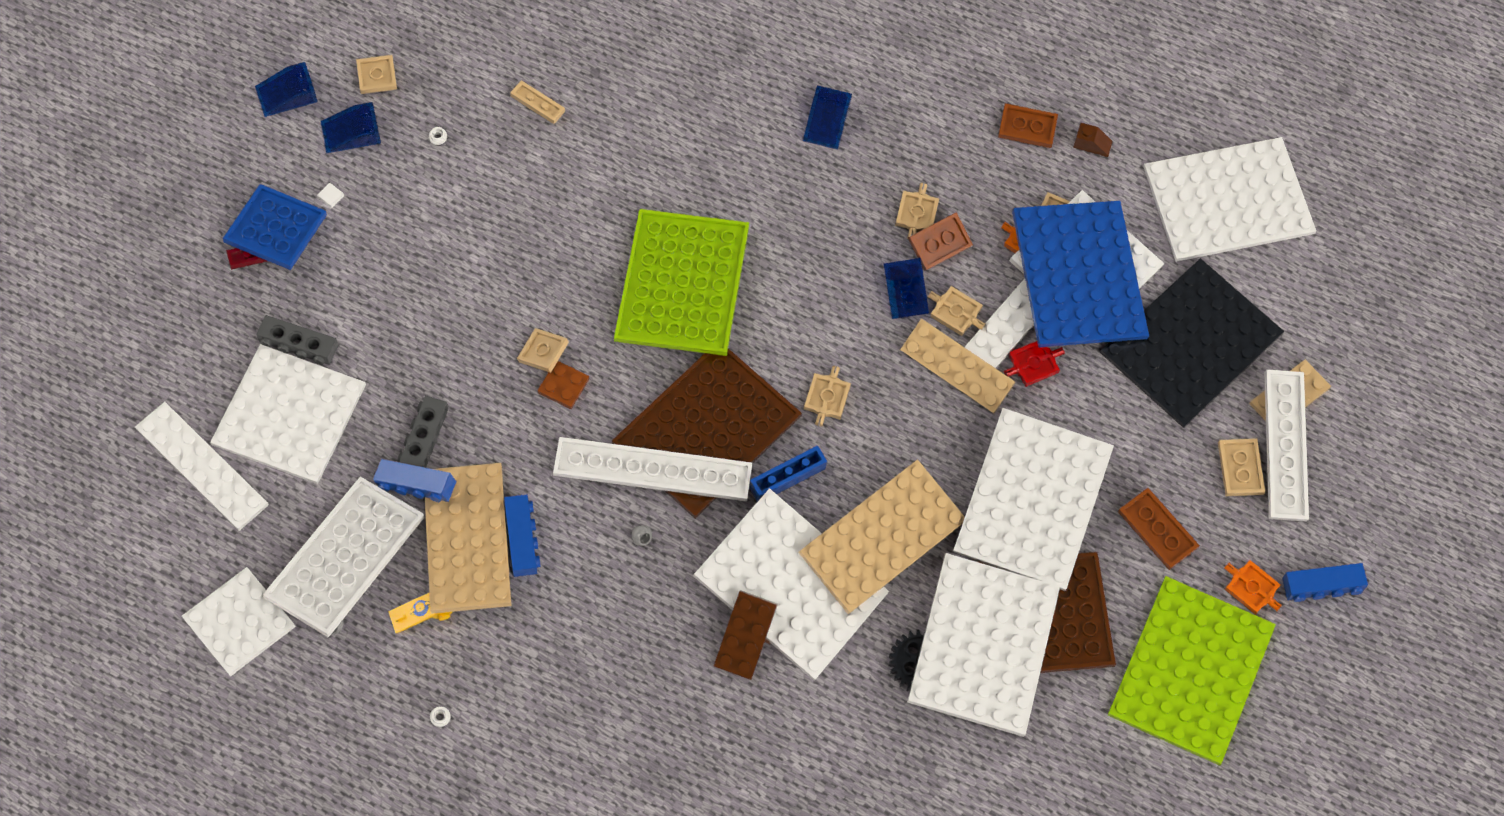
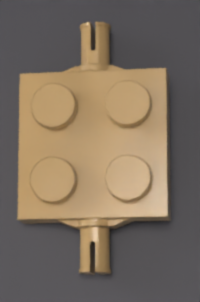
(916, 210)
(956, 310)
(827, 396)

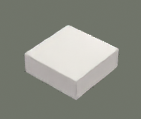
(330, 195)

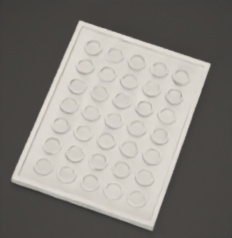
(1229, 199)
(1033, 499)
(765, 561)
(984, 645)

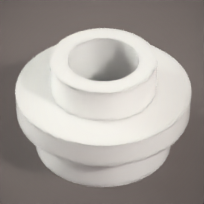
(437, 131)
(440, 710)

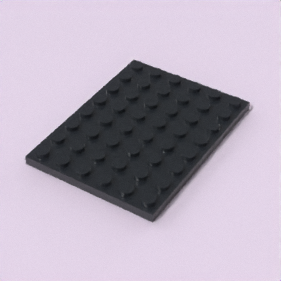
(1196, 343)

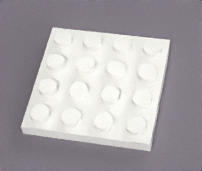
(238, 621)

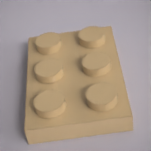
(1241, 467)

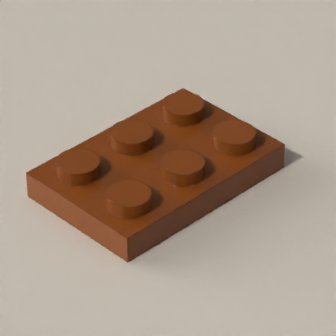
(1028, 125)
(940, 241)

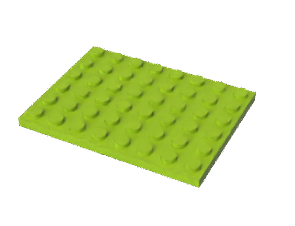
(682, 282)
(1192, 670)

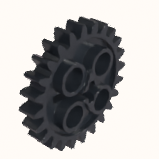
(902, 657)

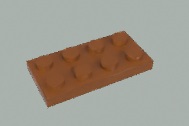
(1158, 528)

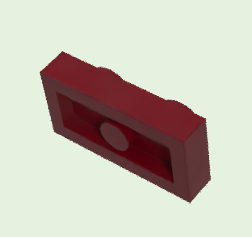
(240, 258)

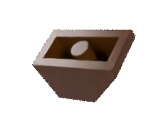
(1092, 140)

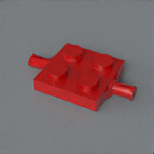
(1034, 363)

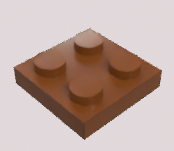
(563, 385)

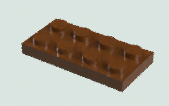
(745, 634)

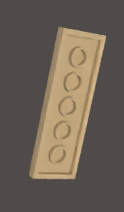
(958, 366)

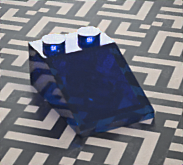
(286, 90)
(827, 117)
(351, 128)
(906, 288)

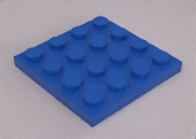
(274, 226)

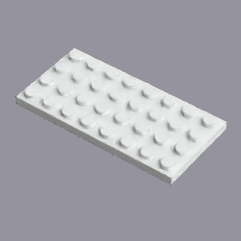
(343, 556)

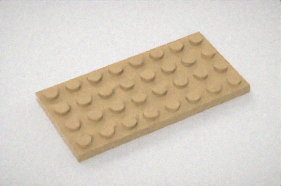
(882, 536)
(469, 542)

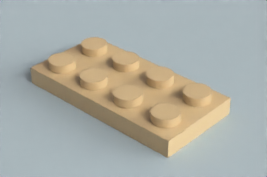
(1314, 387)

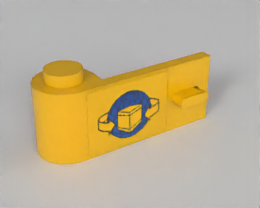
(414, 613)

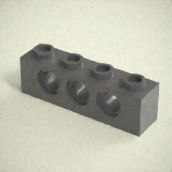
(272, 327)
(429, 407)

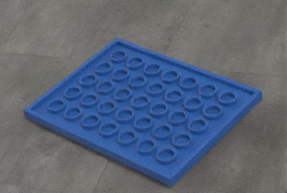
(1079, 273)

